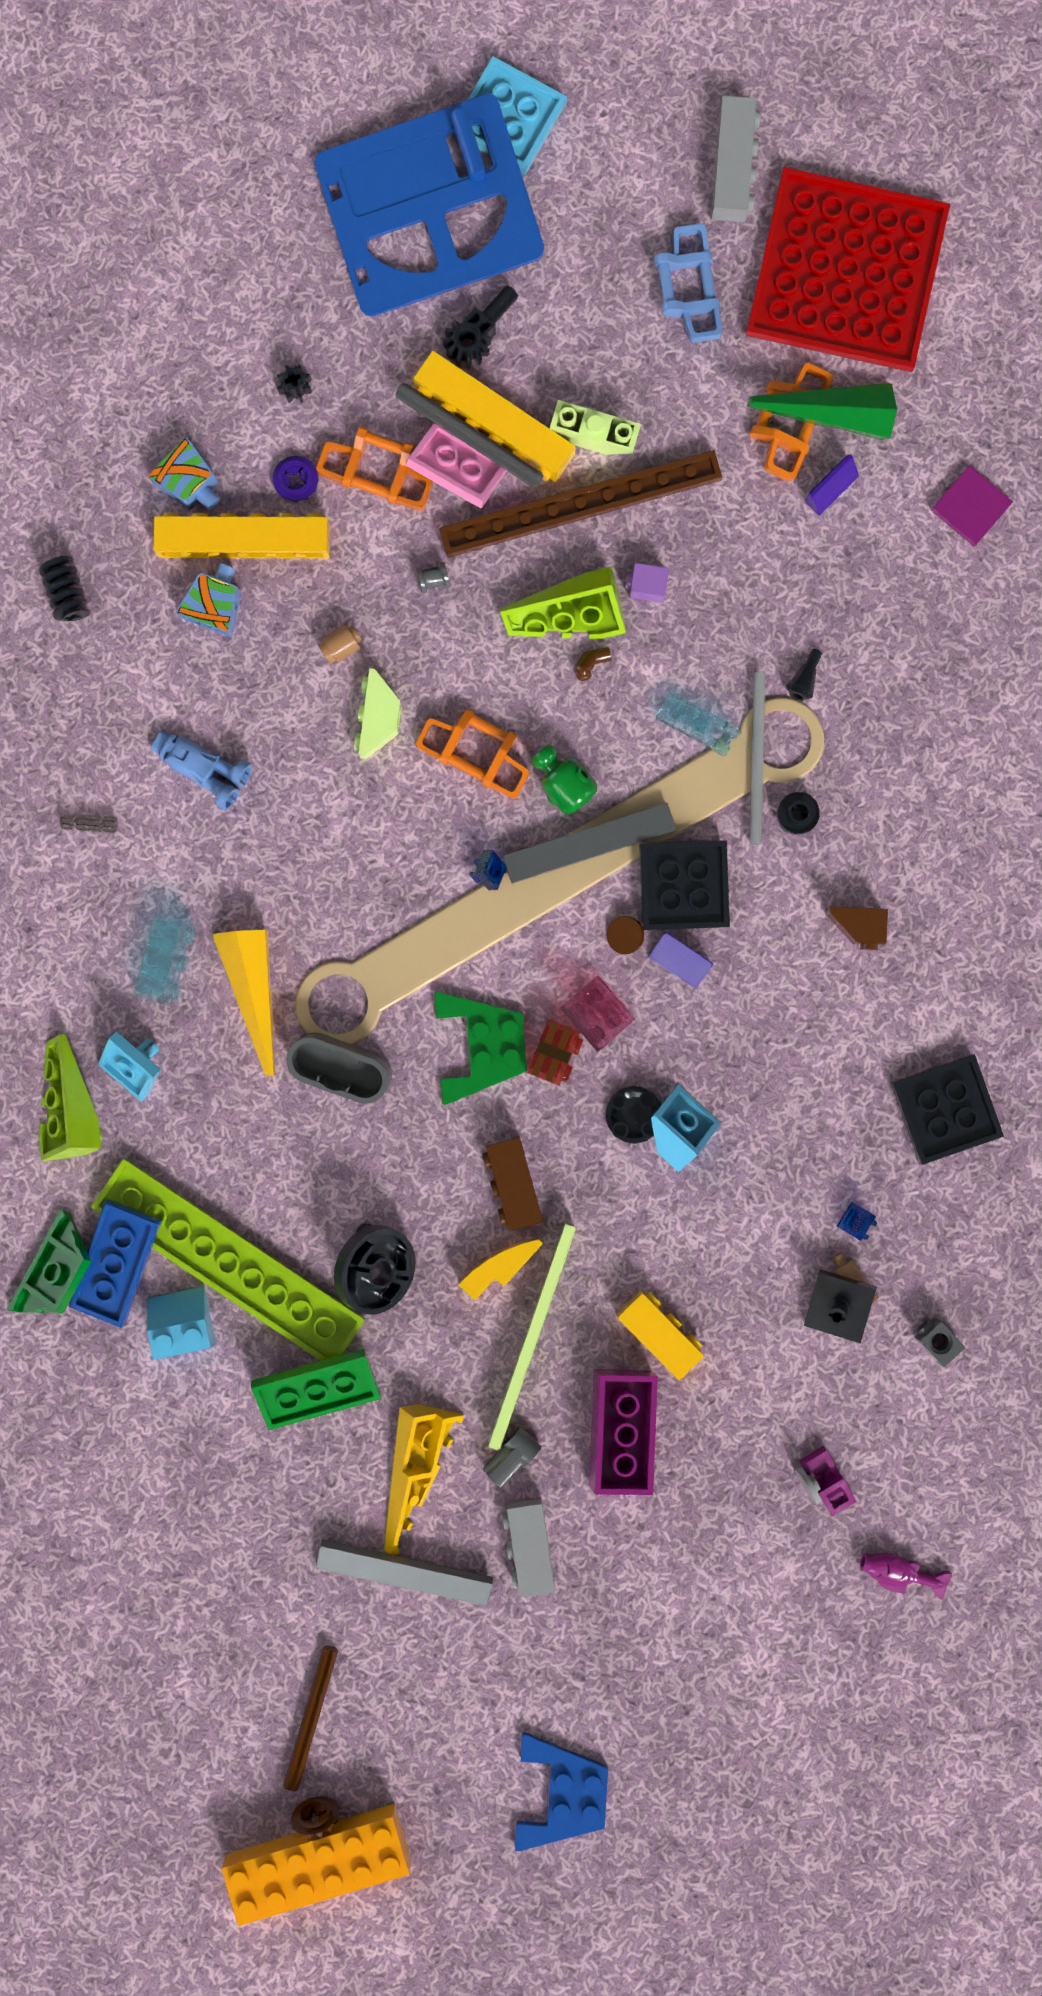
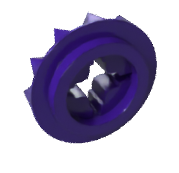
(292, 466)

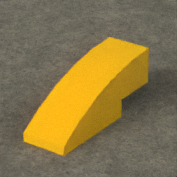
(499, 1266)

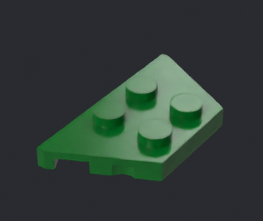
(54, 1270)

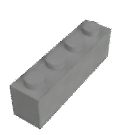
(734, 159)

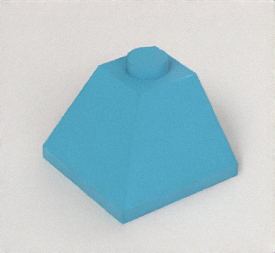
(682, 1128)

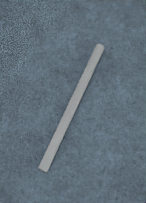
(757, 758)

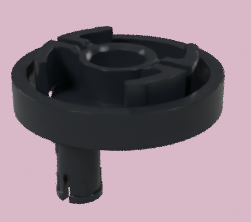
(360, 1256)

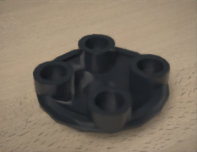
(631, 1113)

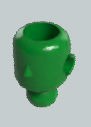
(565, 781)

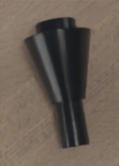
(803, 683)

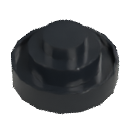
(798, 813)

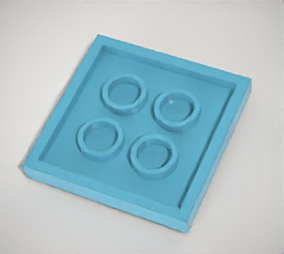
(526, 105)

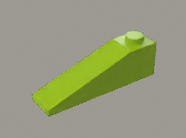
(576, 605)
(71, 1117)

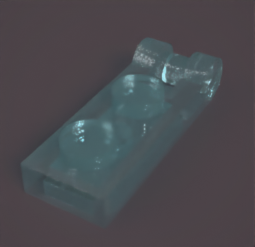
(697, 723)

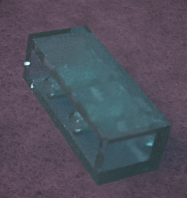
(164, 959)

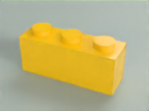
(661, 1334)

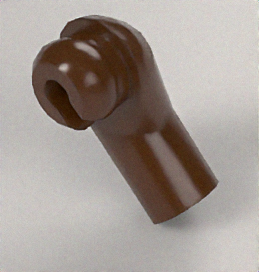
(588, 660)

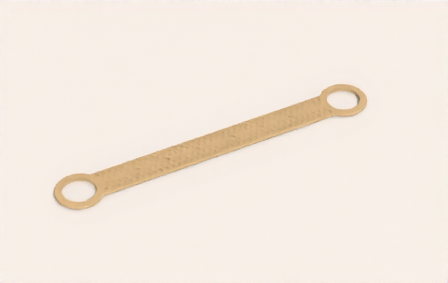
(491, 915)

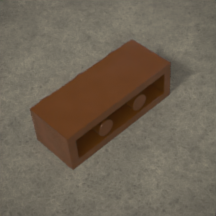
(512, 1184)

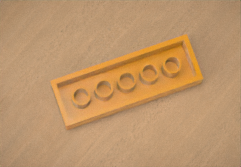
(303, 1871)

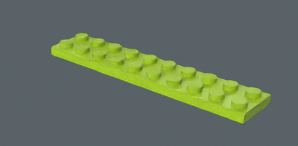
(236, 1265)

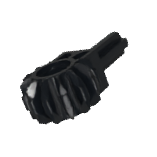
(478, 327)

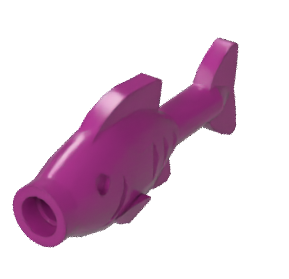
(896, 1573)

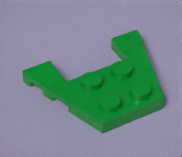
(494, 1045)

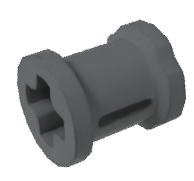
(433, 577)

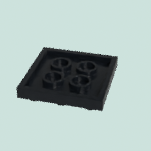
(684, 885)
(947, 1109)

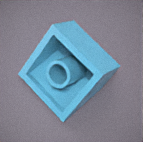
(179, 1323)

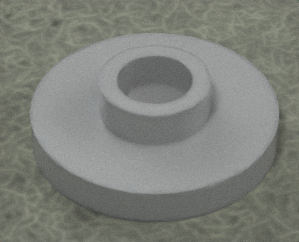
(810, 1485)

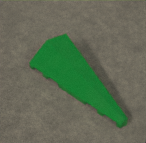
(855, 409)

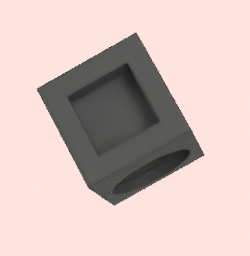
(947, 1350)

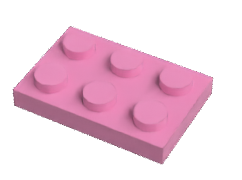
(455, 466)

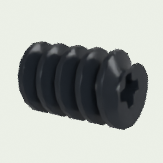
(61, 589)

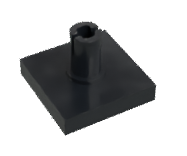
(840, 1306)

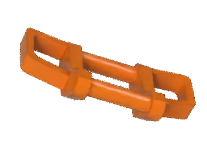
(778, 438)
(351, 480)
(448, 756)

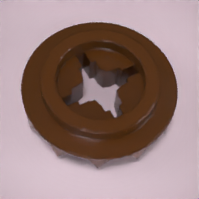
(302, 1817)

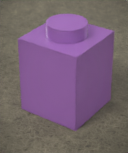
(647, 582)

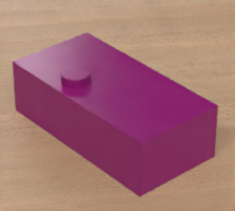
(623, 1432)

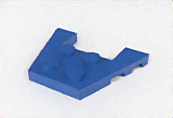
(575, 1794)

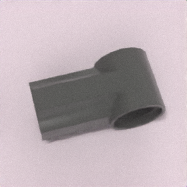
(513, 1454)

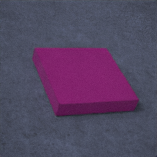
(971, 506)

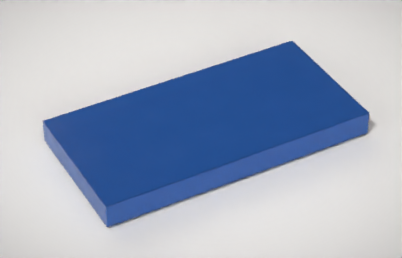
(117, 1263)

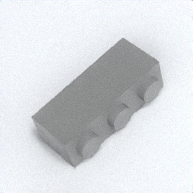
(529, 1547)

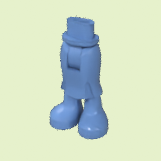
(201, 766)

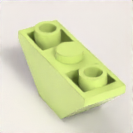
(594, 429)
(378, 716)

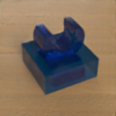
(488, 870)
(857, 1221)

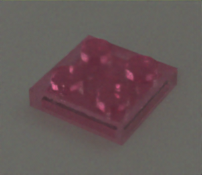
(597, 1013)

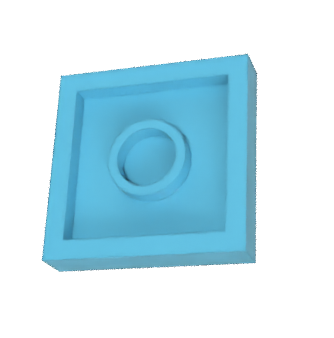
(131, 1065)

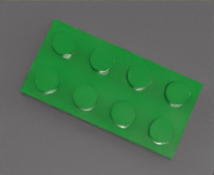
(316, 1389)

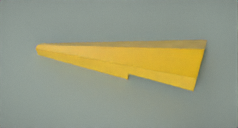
(248, 970)
(419, 1440)

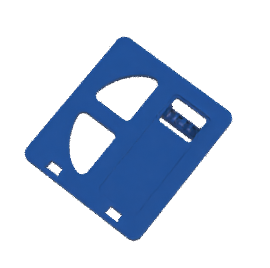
(411, 178)

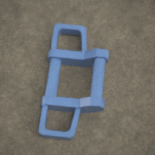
(669, 262)

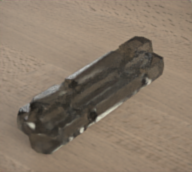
(88, 823)

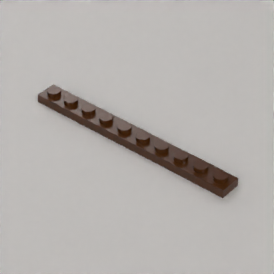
(580, 504)

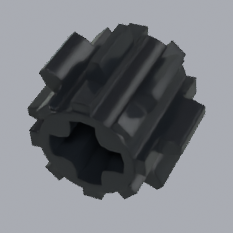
(287, 388)

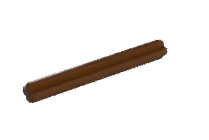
(310, 1718)

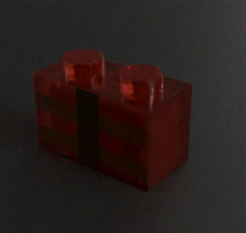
(554, 1053)

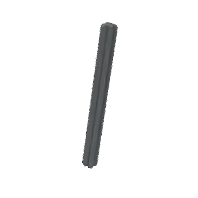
(469, 435)

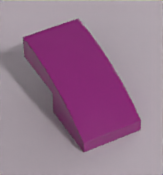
(833, 1487)

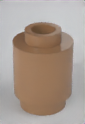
(340, 644)

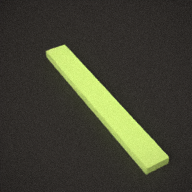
(532, 1336)

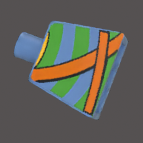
(186, 477)
(212, 601)

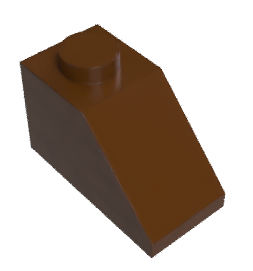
(861, 925)

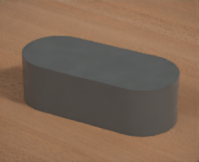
(339, 1068)

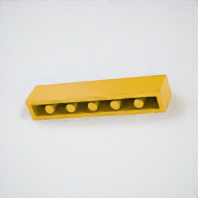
(494, 416)
(241, 536)

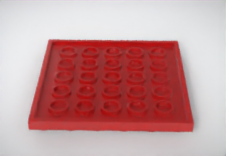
(848, 269)

